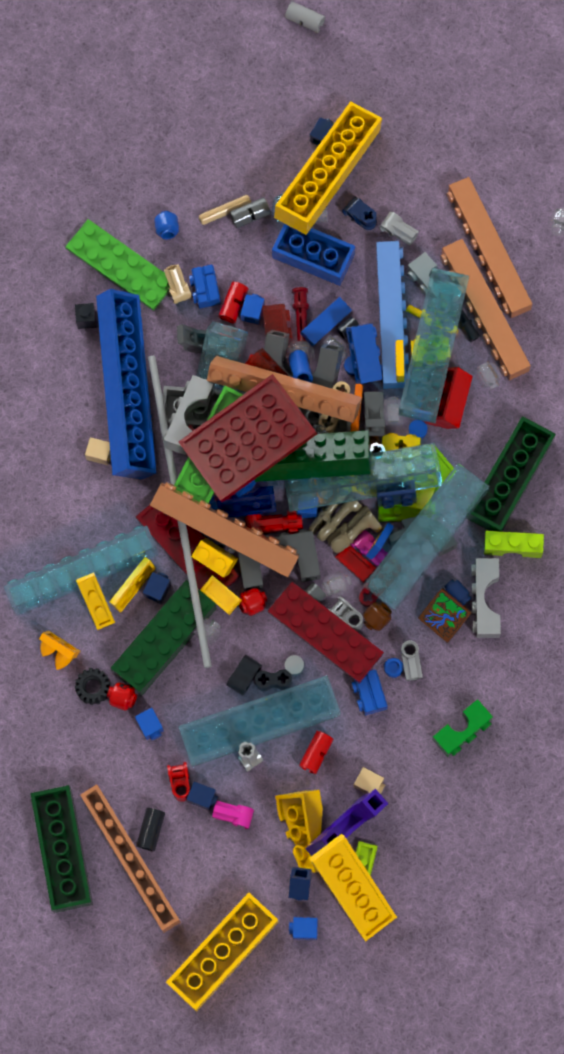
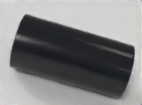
(150, 829)

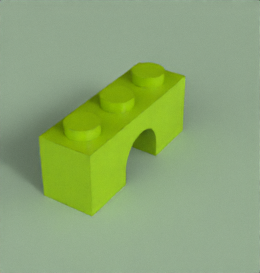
(511, 542)

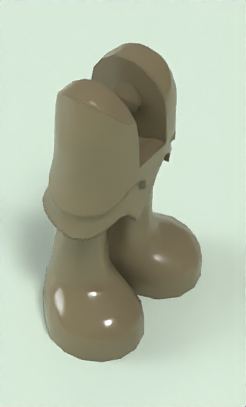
(331, 523)
(348, 532)

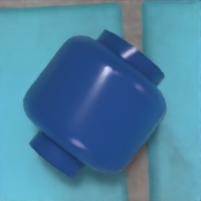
(166, 225)

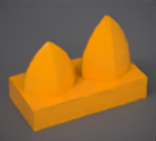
(65, 651)

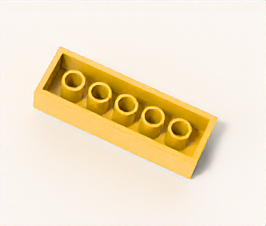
(222, 951)

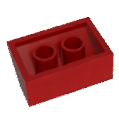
(453, 399)

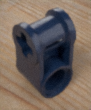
(359, 211)

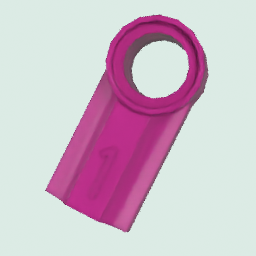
(364, 542)
(234, 814)

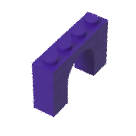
(357, 814)

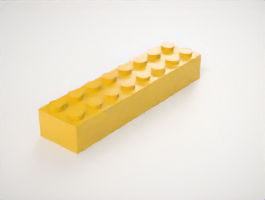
(327, 168)

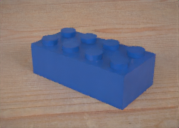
(314, 253)

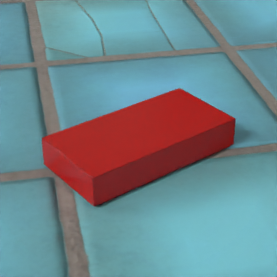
(356, 563)

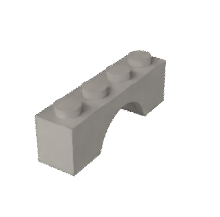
(197, 394)
(487, 622)

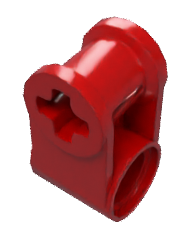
(179, 778)

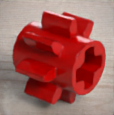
(292, 522)

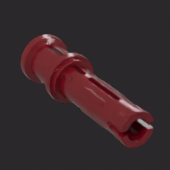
(300, 306)

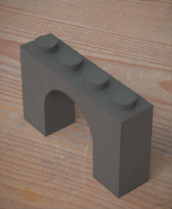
(328, 362)
(307, 560)

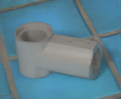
(396, 227)
(411, 663)
(249, 756)

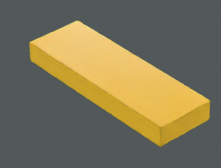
(132, 584)
(95, 601)

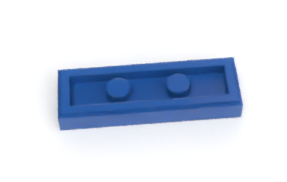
(326, 321)

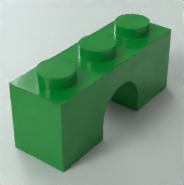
(450, 740)

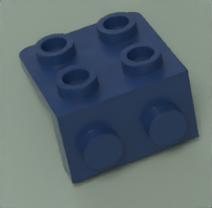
(392, 498)

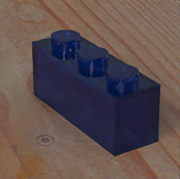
(253, 502)

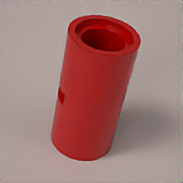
(233, 302)
(315, 752)

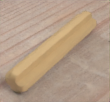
(223, 210)

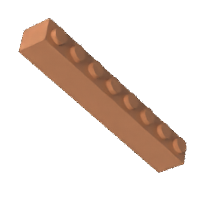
(490, 248)
(486, 312)
(303, 393)
(224, 529)
(130, 858)

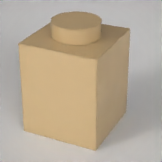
(98, 451)
(369, 781)

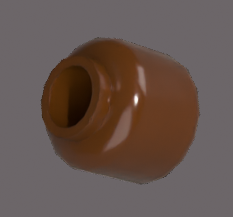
(377, 616)

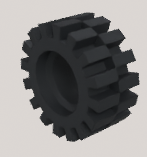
(89, 675)

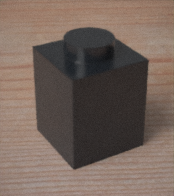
(85, 315)

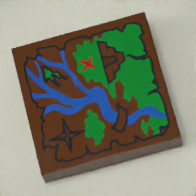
(445, 615)

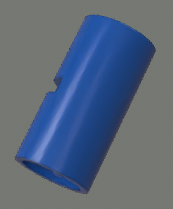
(300, 366)

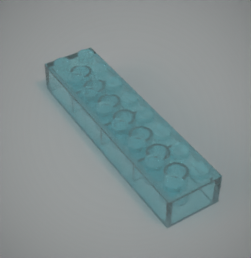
(433, 345)
(390, 471)
(426, 537)
(61, 578)
(259, 720)

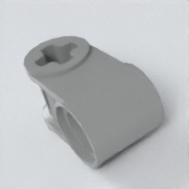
(346, 612)

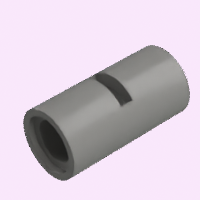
(310, 18)

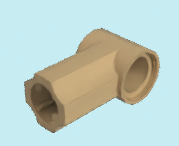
(178, 287)

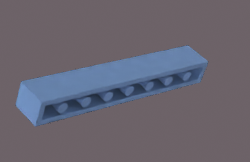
(391, 309)

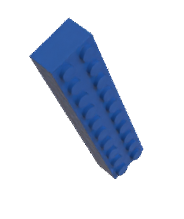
(126, 384)

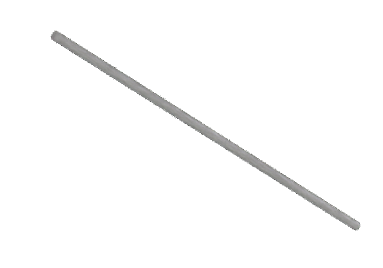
(182, 527)

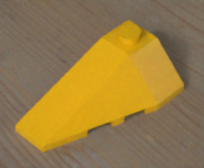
(304, 820)

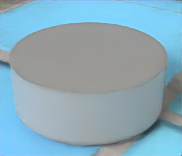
(294, 665)

